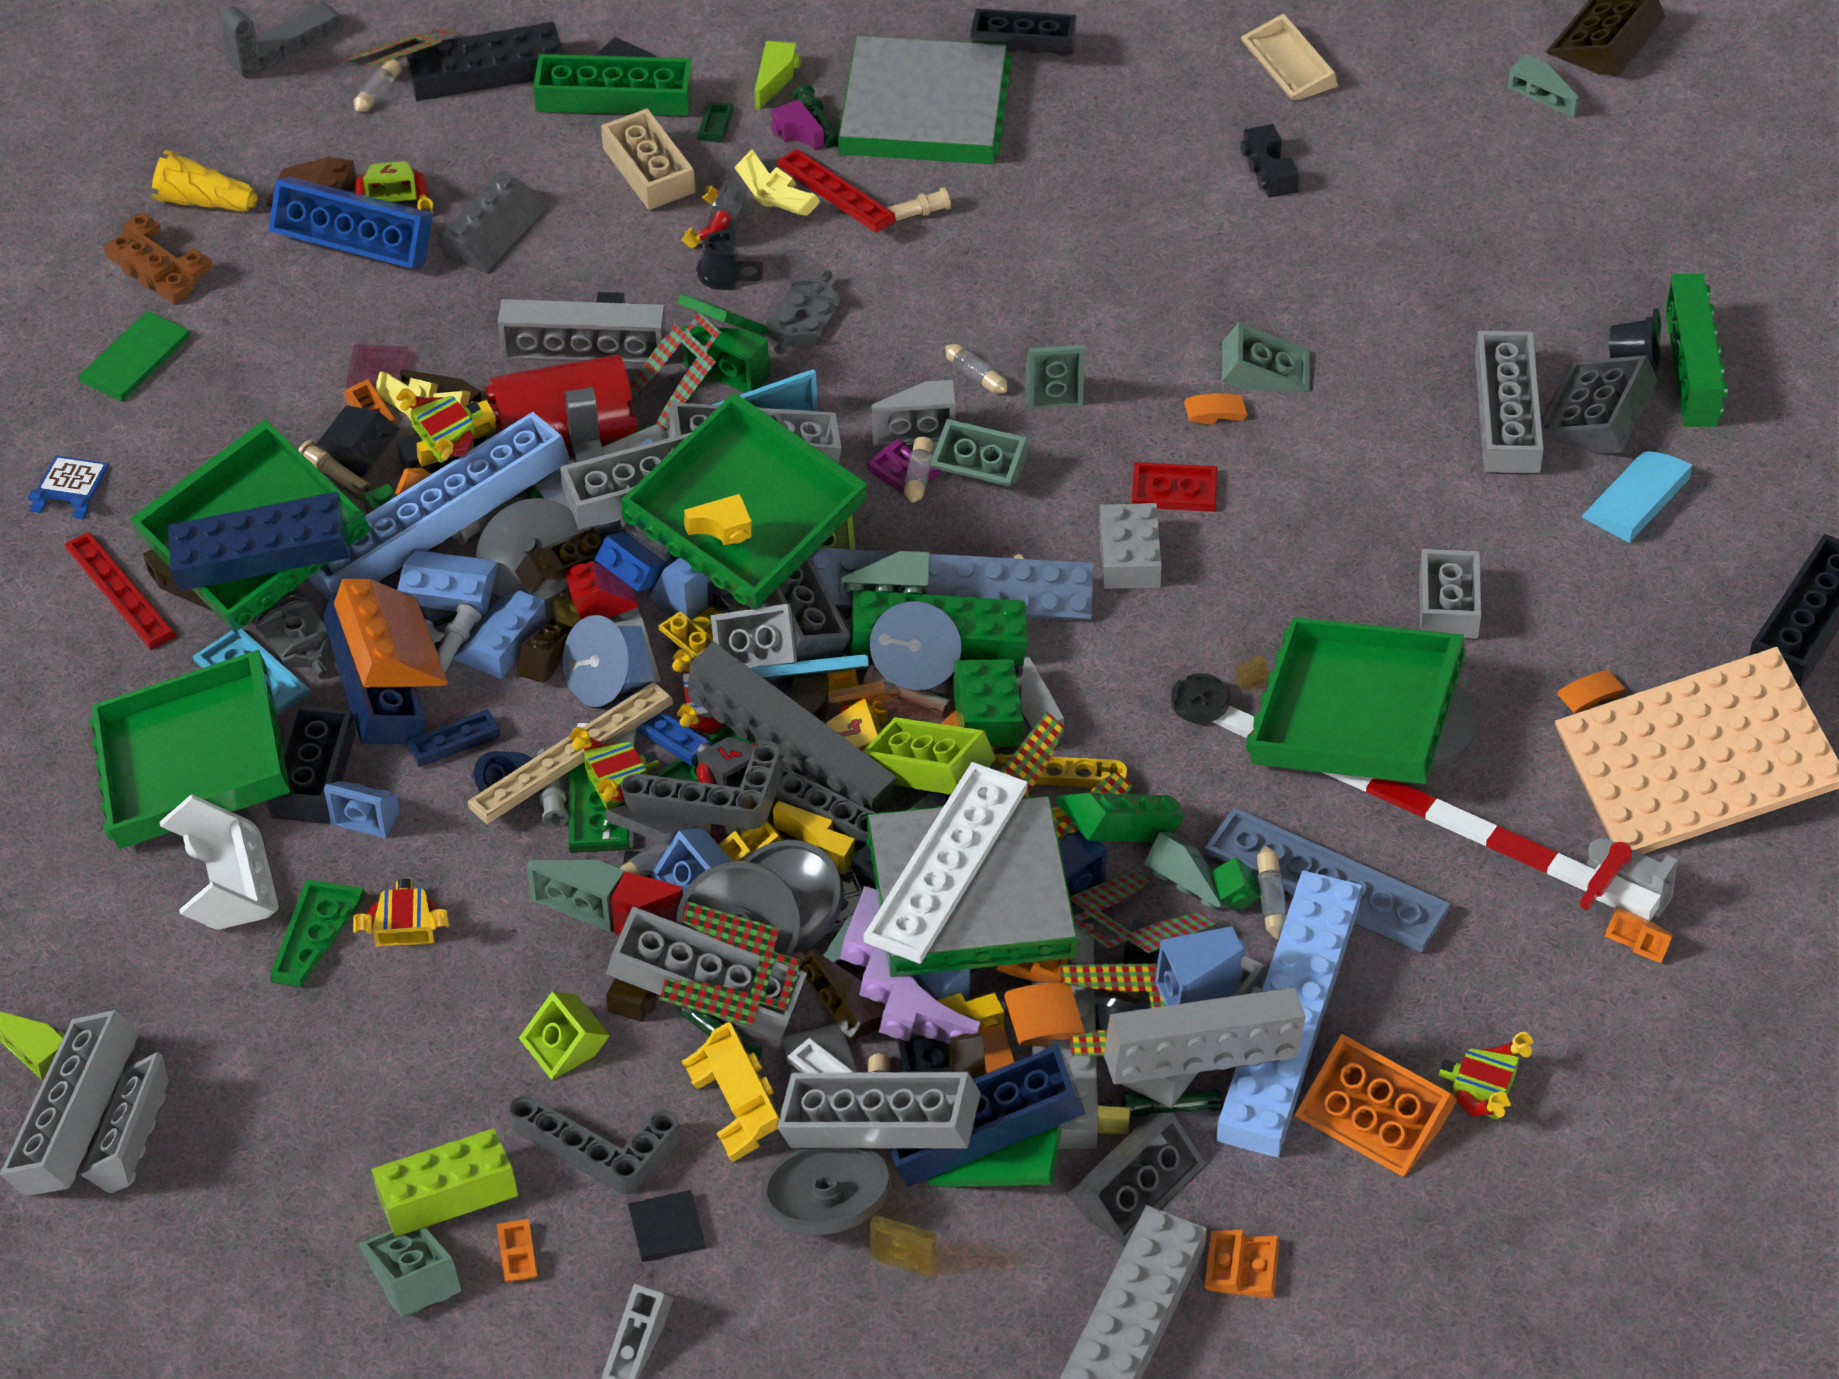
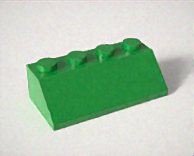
(1122, 815)

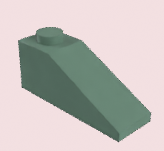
(1541, 82)

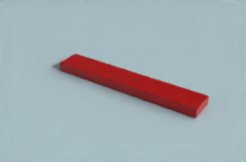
(836, 191)
(120, 590)

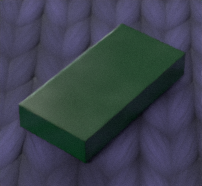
(715, 122)

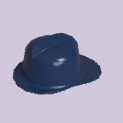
(495, 766)

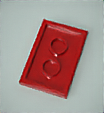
(1175, 486)

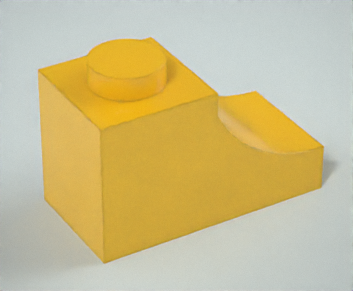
(722, 518)

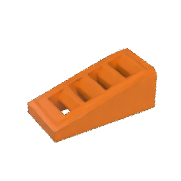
(364, 389)

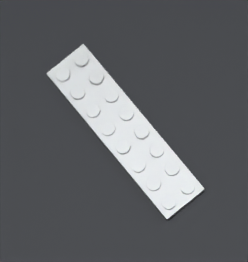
(945, 862)

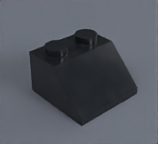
(358, 438)

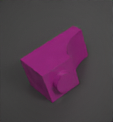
(796, 123)

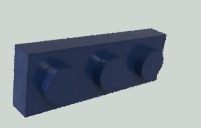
(453, 737)

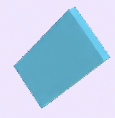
(812, 667)
(285, 685)

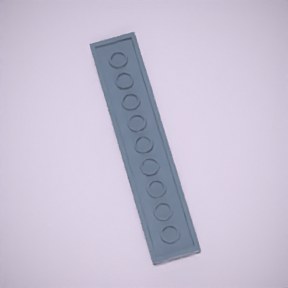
(1046, 586)

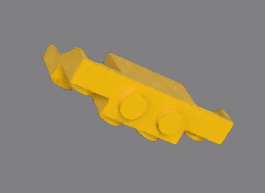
(747, 1093)

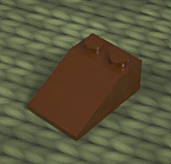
(325, 171)

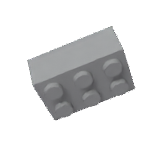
(1130, 546)
(1450, 592)

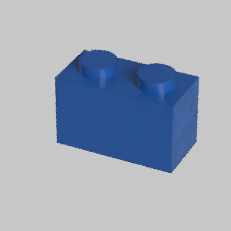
(630, 561)

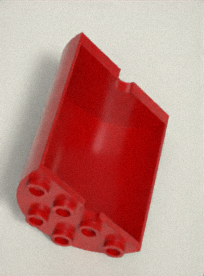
(543, 394)

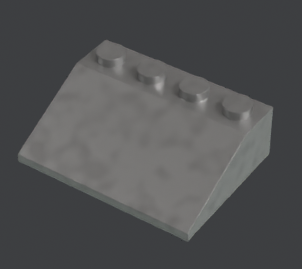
(1600, 403)

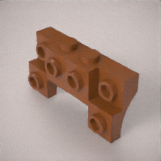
(153, 264)

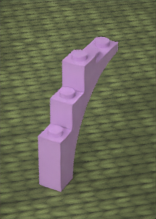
(907, 1004)

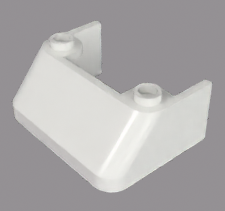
(235, 862)

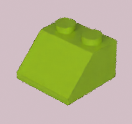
(563, 1034)

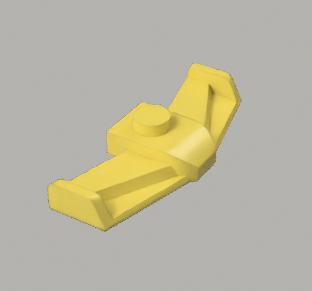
(774, 187)
(389, 387)

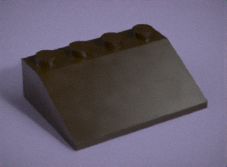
(1607, 34)

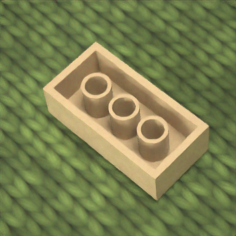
(648, 159)

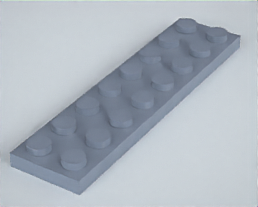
(1385, 903)

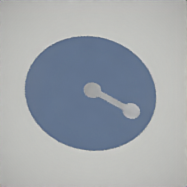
(915, 645)
(595, 660)

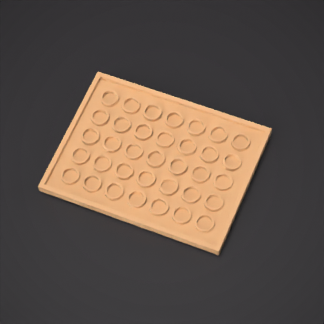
(1700, 752)

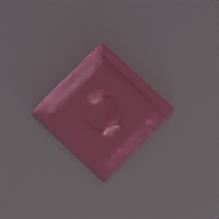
(370, 360)

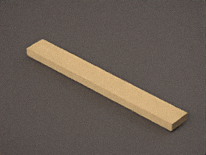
(563, 758)

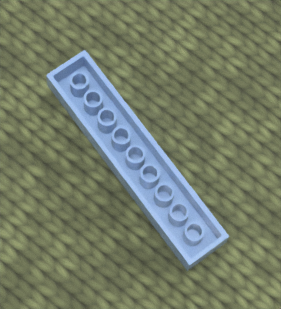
(449, 501)
(1309, 960)

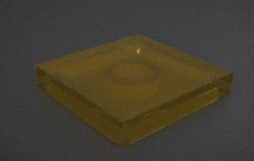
(903, 1246)

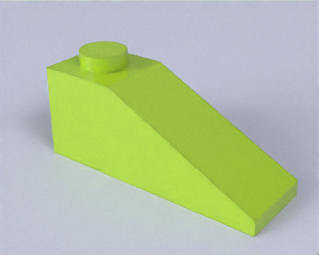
(776, 70)
(30, 1042)

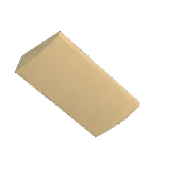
(1290, 58)

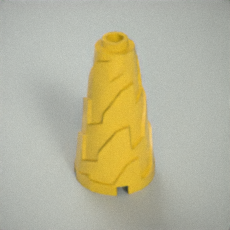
(189, 183)

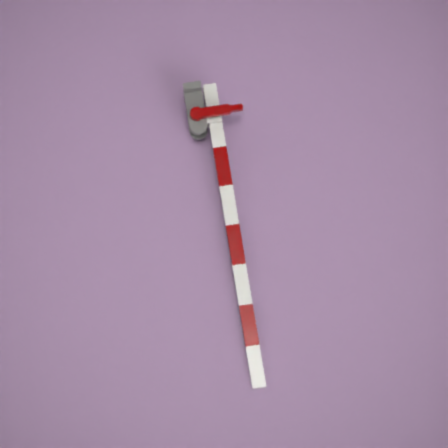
(1611, 875)

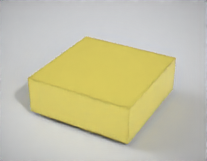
(1113, 1120)

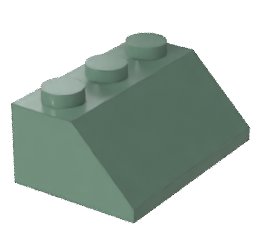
(980, 453)

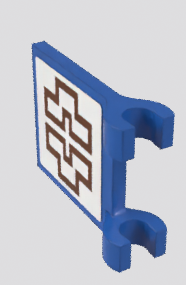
(69, 481)

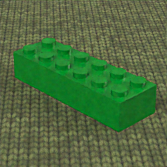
(613, 84)
(1695, 350)
(985, 625)

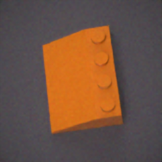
(387, 636)
(1375, 1106)

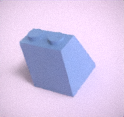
(681, 590)
(1199, 966)

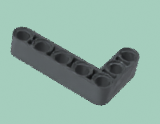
(255, 53)
(585, 436)
(711, 803)
(833, 806)
(592, 1147)

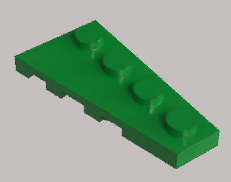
(315, 924)

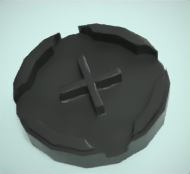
(1200, 698)

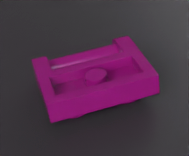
(891, 467)

